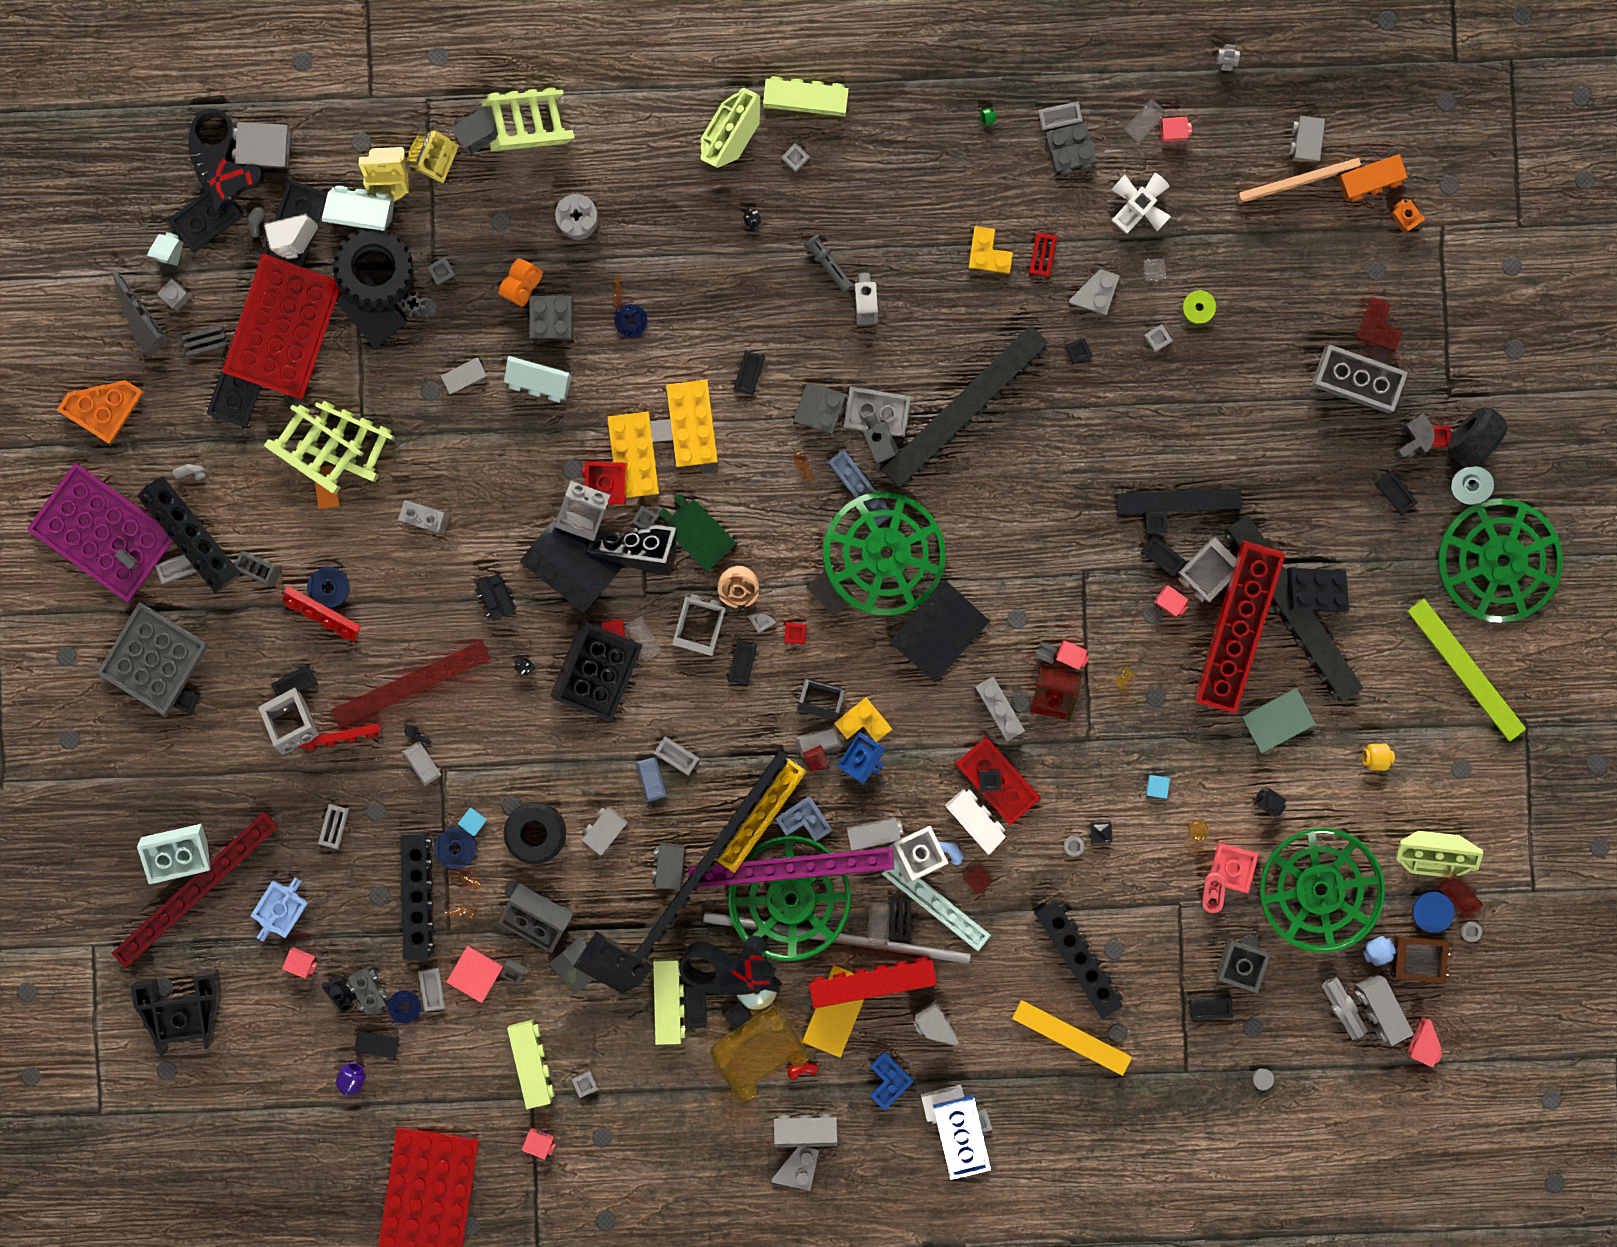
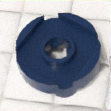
(338, 580)
(463, 856)

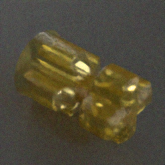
(1122, 681)

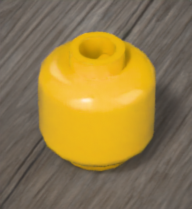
(1377, 757)

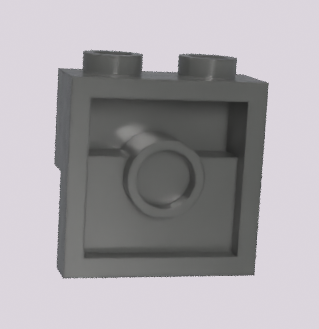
(1071, 148)

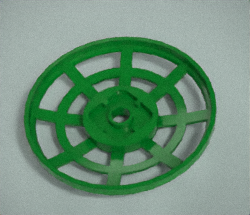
(871, 554)
(1488, 564)
(1333, 896)
(790, 914)

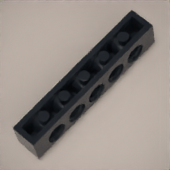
(188, 534)
(411, 949)
(1103, 1006)

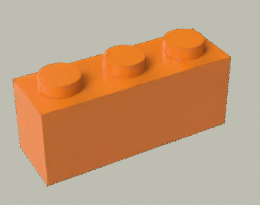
(1372, 178)

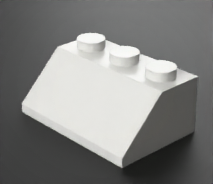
(290, 235)
(976, 820)

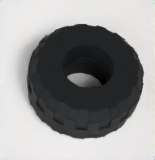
(1477, 437)
(520, 847)

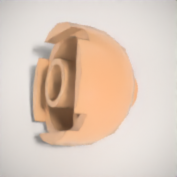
(738, 586)

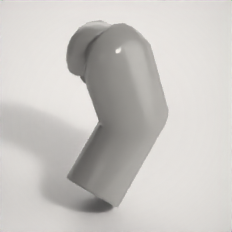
(187, 469)

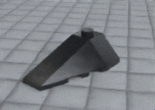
(642, 549)

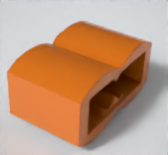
(520, 282)

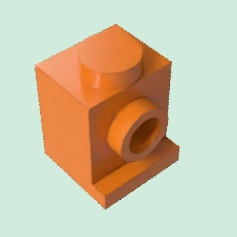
(1406, 223)

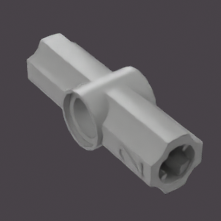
(1344, 1008)

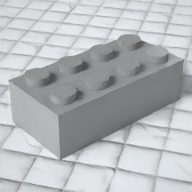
(1359, 379)

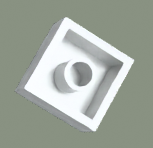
(918, 854)

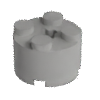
(587, 221)

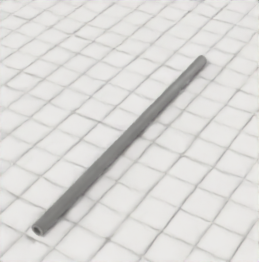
(848, 939)

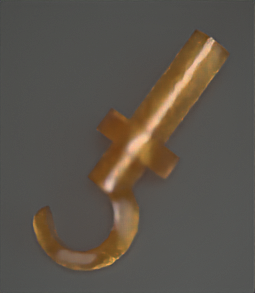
(618, 290)
(804, 466)
(466, 880)
(459, 912)

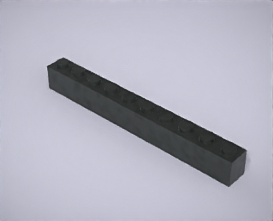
(964, 406)
(1304, 624)

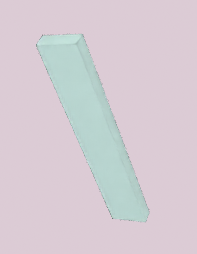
(940, 908)

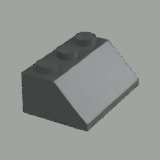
(535, 918)

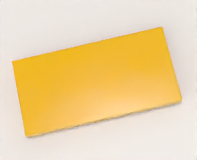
(832, 1024)

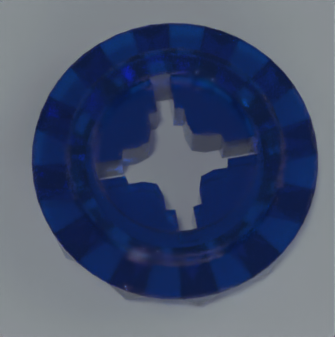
(621, 322)
(404, 1016)

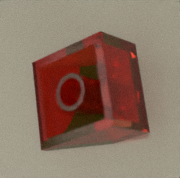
(1055, 693)

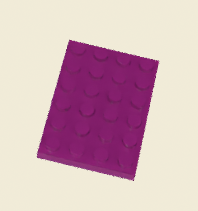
(92, 523)

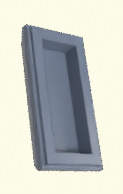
(651, 779)

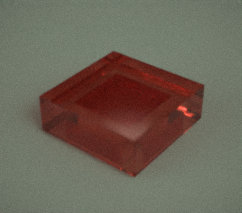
(815, 758)
(978, 880)

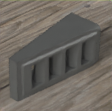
(269, 574)

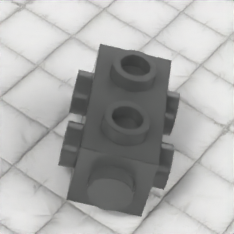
(368, 991)

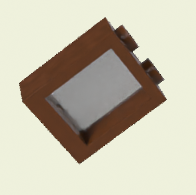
(1421, 959)

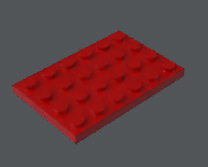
(281, 326)
(428, 1189)

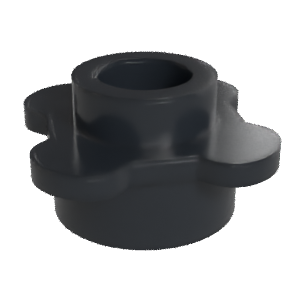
(751, 218)
(524, 666)

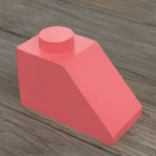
(1425, 1044)

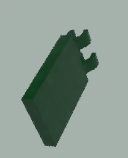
(698, 532)

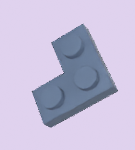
(805, 814)

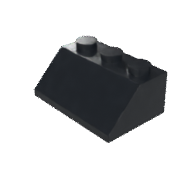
(612, 964)

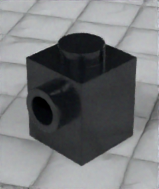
(1270, 802)

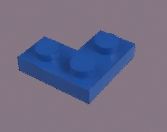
(894, 1082)

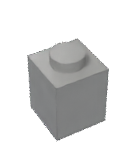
(174, 294)

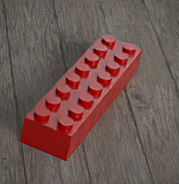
(1239, 626)

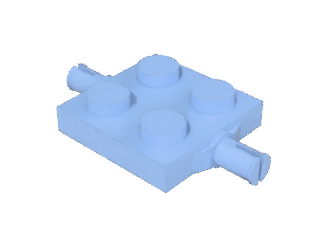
(279, 909)

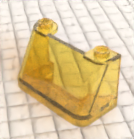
(757, 1051)

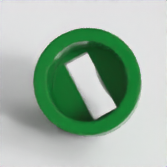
(987, 116)

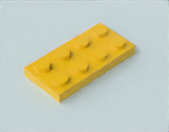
(691, 423)
(633, 445)

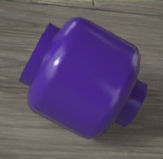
(350, 1079)

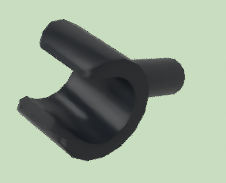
(410, 731)

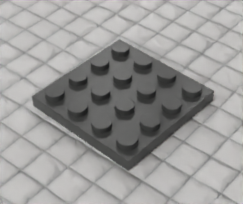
(152, 659)

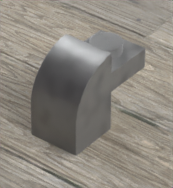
(1421, 437)

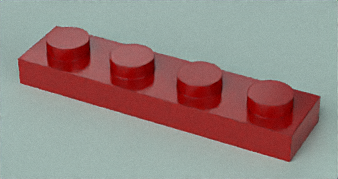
(326, 617)
(349, 736)

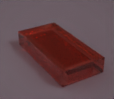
(1460, 895)

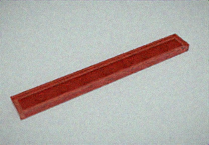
(411, 684)

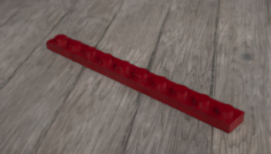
(195, 890)

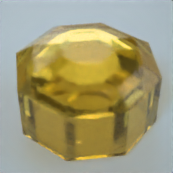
(1198, 830)

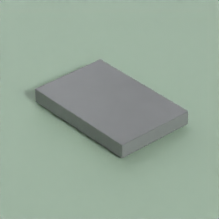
(887, 406)

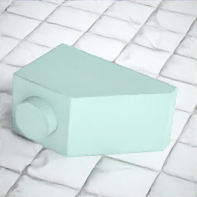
(166, 249)

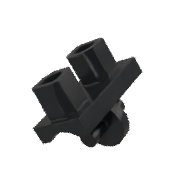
(339, 993)

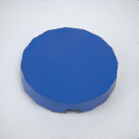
(1433, 912)

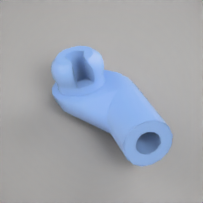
(953, 851)

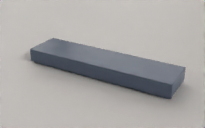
(857, 483)

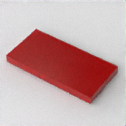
(1015, 793)

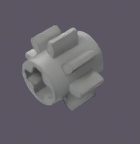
(1228, 57)

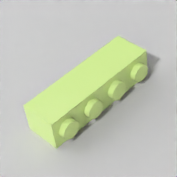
(805, 97)
(667, 1002)
(530, 1064)

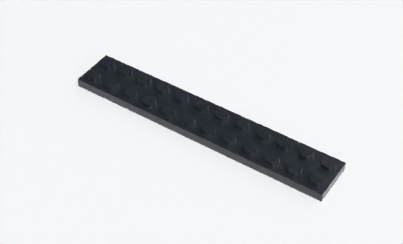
(235, 397)
(706, 864)

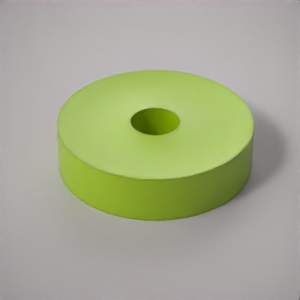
(1189, 307)

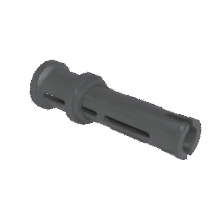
(823, 256)

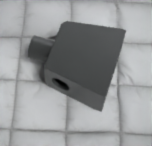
(883, 447)

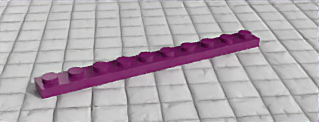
(800, 867)

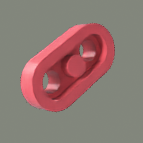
(1215, 891)

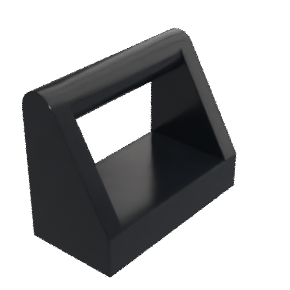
(822, 712)

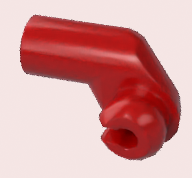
(795, 1071)

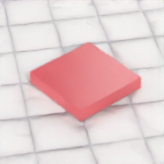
(1235, 865)
(474, 974)

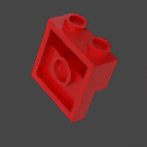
(607, 478)

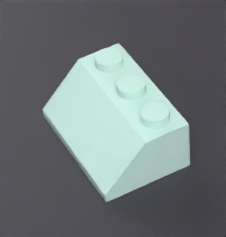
(358, 208)
(537, 379)
(174, 853)

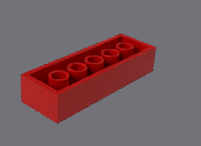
(872, 984)

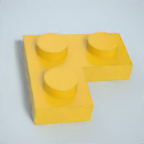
(982, 255)
(864, 716)

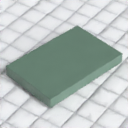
(1278, 720)

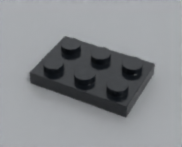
(1318, 590)

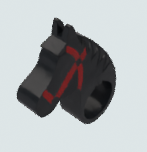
(217, 175)
(731, 975)

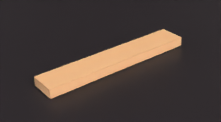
(1298, 180)

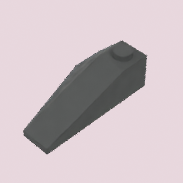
(142, 324)

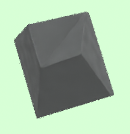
(563, 966)

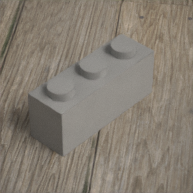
(999, 708)
(805, 1131)

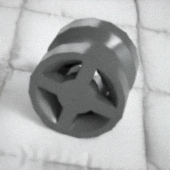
(1046, 652)

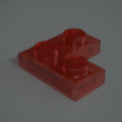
(1373, 328)

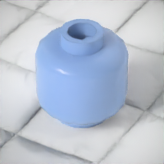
(1379, 951)

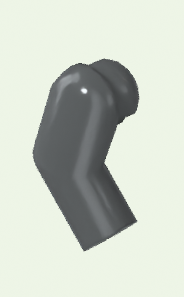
(254, 219)

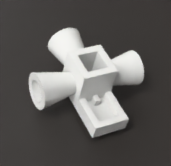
(1140, 203)

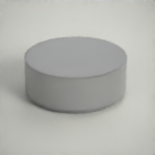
(1073, 846)
(1471, 931)
(1263, 1079)

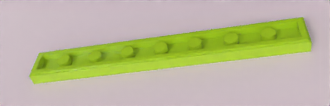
(1466, 670)

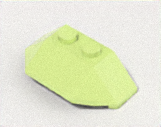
(731, 128)
(1438, 854)

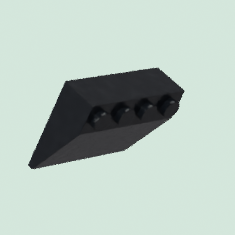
(565, 566)
(939, 631)
(596, 670)

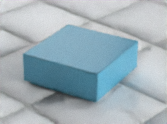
(1157, 786)
(472, 821)

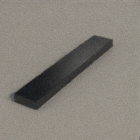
(1179, 501)

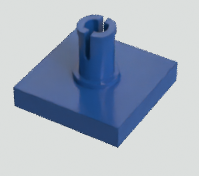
(862, 758)

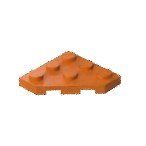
(102, 408)

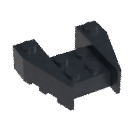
(179, 1017)

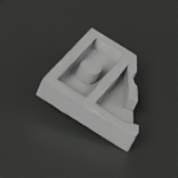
(1096, 293)
(798, 1168)

